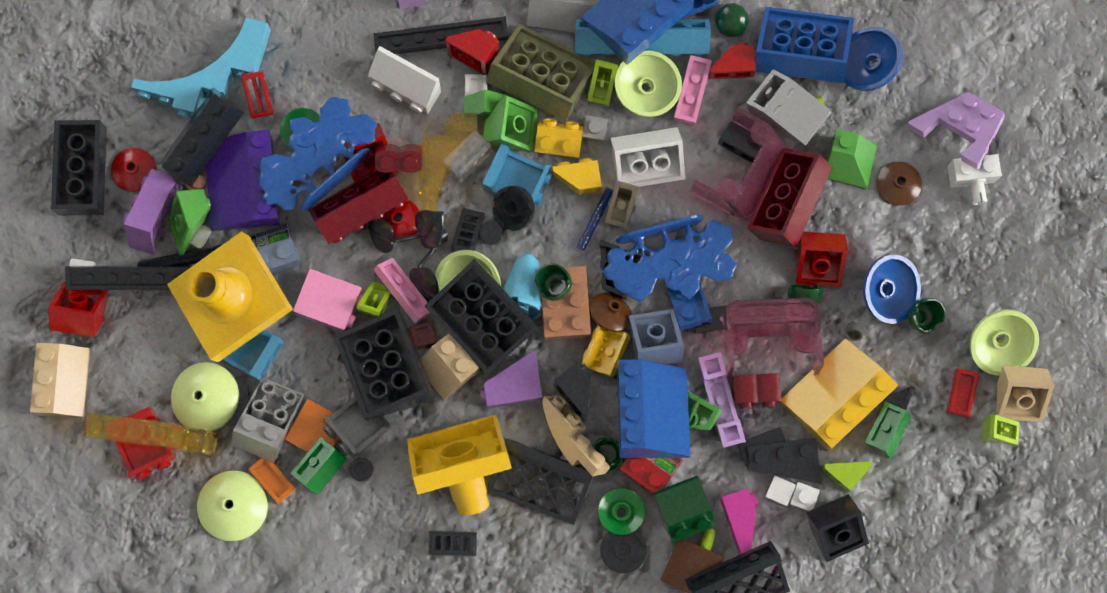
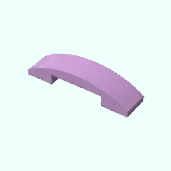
(719, 394)

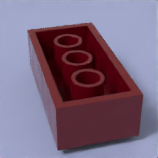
(789, 197)
(357, 204)

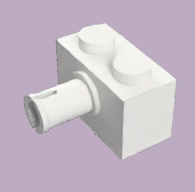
(964, 175)

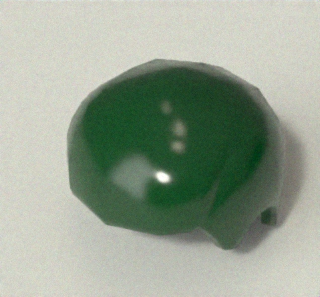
(731, 20)
(553, 282)
(806, 291)
(926, 314)
(610, 450)

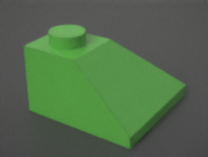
(511, 125)
(851, 159)
(187, 216)

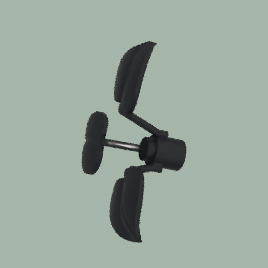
(432, 234)

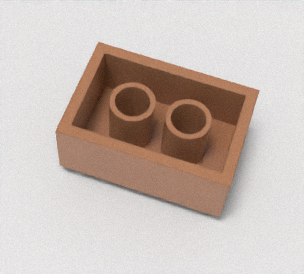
(570, 316)

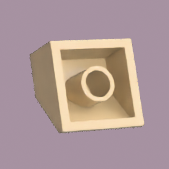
(448, 366)
(1024, 393)

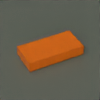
(272, 479)

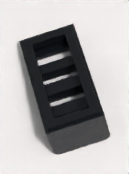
(455, 244)
(443, 552)

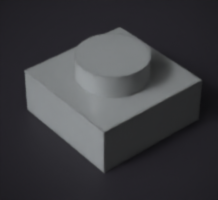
(595, 128)

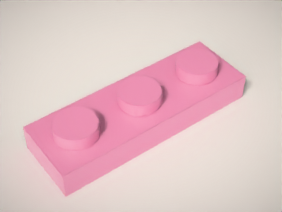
(692, 90)
(402, 289)

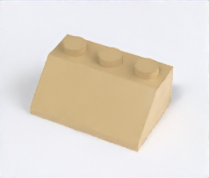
(59, 380)

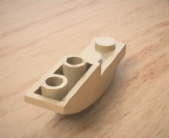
(568, 431)

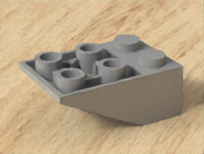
(788, 108)
(270, 419)

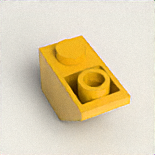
(579, 177)

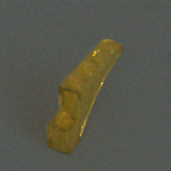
(434, 152)
(151, 434)

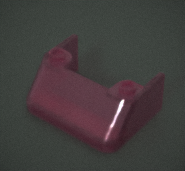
(743, 198)
(773, 318)

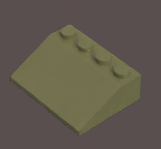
(541, 72)

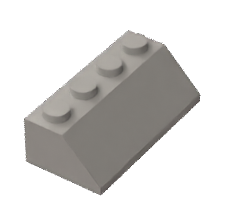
(557, 14)

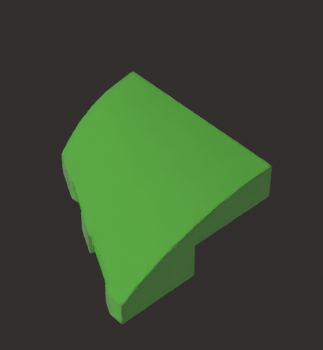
(702, 413)

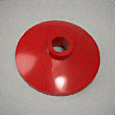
(127, 179)
(406, 225)

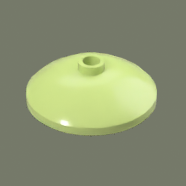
(658, 74)
(457, 261)
(1014, 348)
(218, 397)
(247, 512)

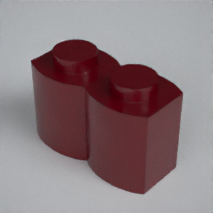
(403, 158)
(756, 389)

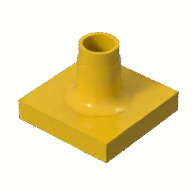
(229, 297)
(459, 460)

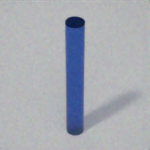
(595, 219)

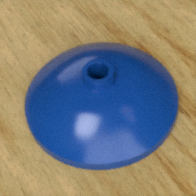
(865, 49)
(900, 288)

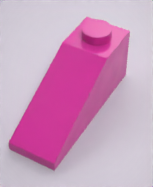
(740, 515)

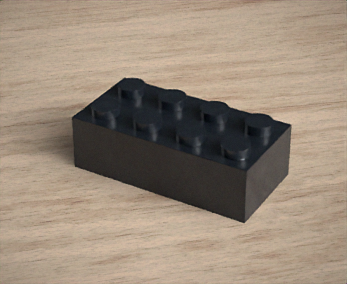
(78, 167)

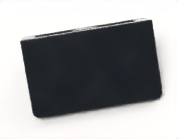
(739, 142)

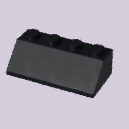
(201, 137)

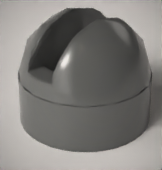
(854, 336)

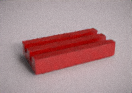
(253, 75)

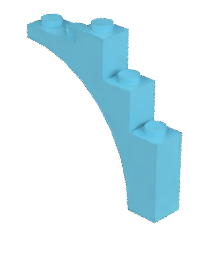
(189, 92)

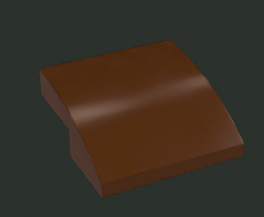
(688, 560)

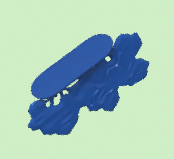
(316, 148)
(676, 262)

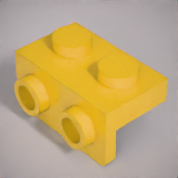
(559, 138)
(605, 351)

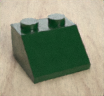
(684, 509)

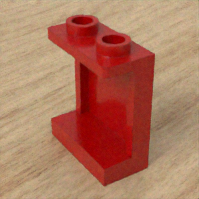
(144, 459)

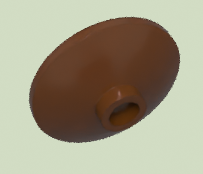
(894, 192)
(610, 312)

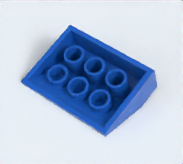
(634, 25)
(804, 44)
(652, 410)

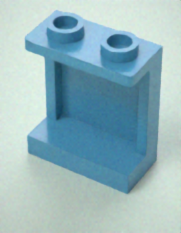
(512, 170)
(256, 354)

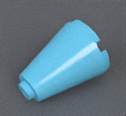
(522, 285)

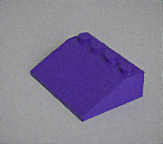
(235, 186)

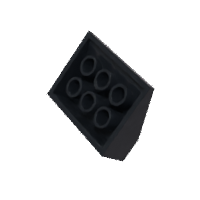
(481, 316)
(384, 366)

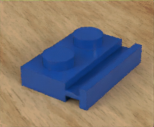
(690, 312)

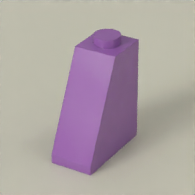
(514, 385)

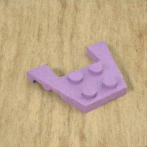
(968, 118)

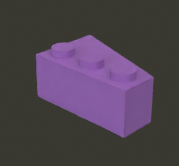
(150, 210)

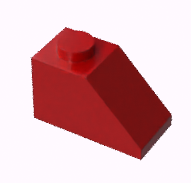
(735, 63)

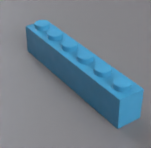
(682, 38)

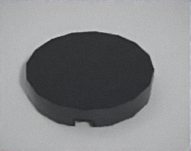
(513, 208)
(623, 552)

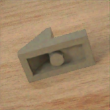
(621, 204)

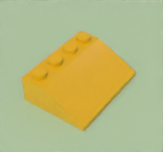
(840, 395)

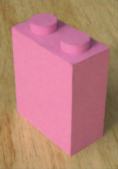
(328, 301)

